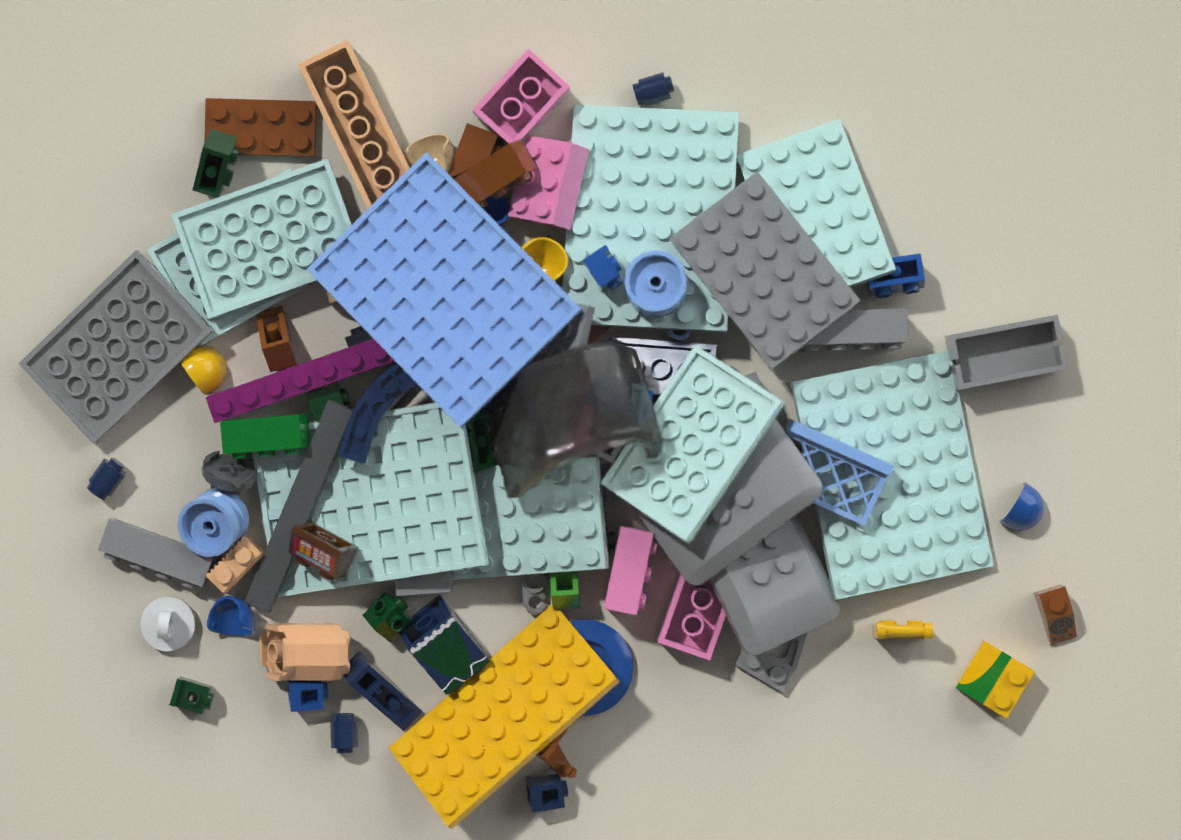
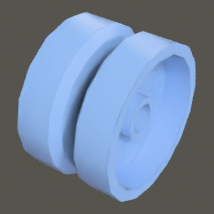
(655, 300)
(213, 522)

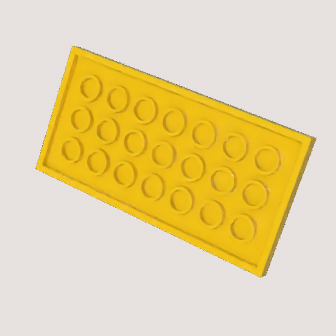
(503, 716)

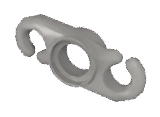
(528, 593)

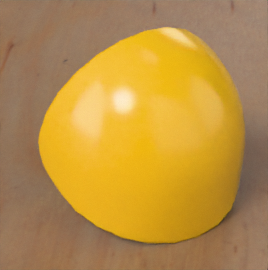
(548, 255)
(205, 368)

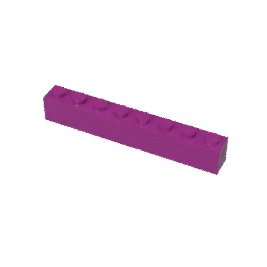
(297, 380)

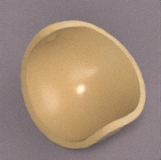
(436, 145)

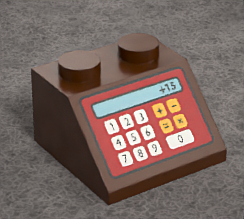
(321, 549)

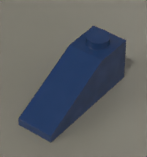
(381, 691)

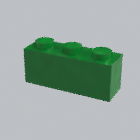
(265, 435)

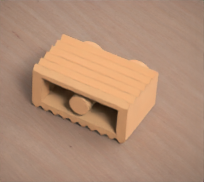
(235, 564)

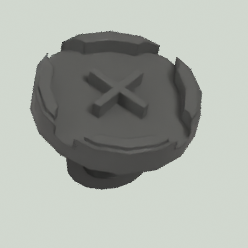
(229, 473)

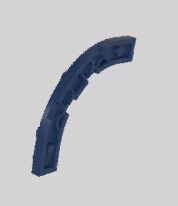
(370, 410)

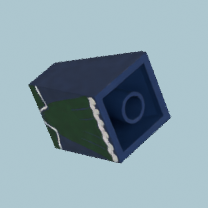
(443, 645)

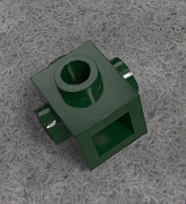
(388, 616)

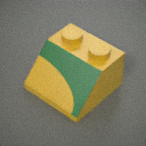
(995, 679)

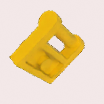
(913, 629)

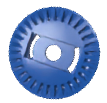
(614, 653)

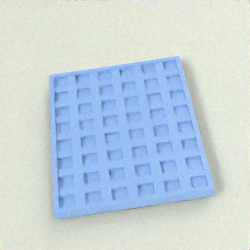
(444, 290)

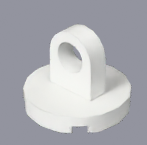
(168, 623)

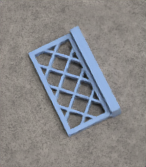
(846, 454)

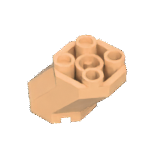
(304, 651)

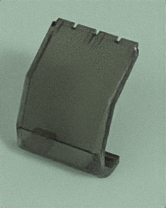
(570, 410)

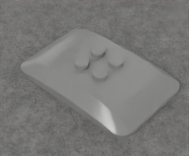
(759, 500)
(776, 590)

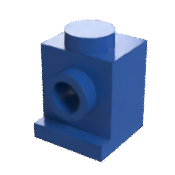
(603, 269)
(303, 701)

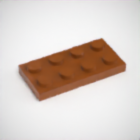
(265, 125)

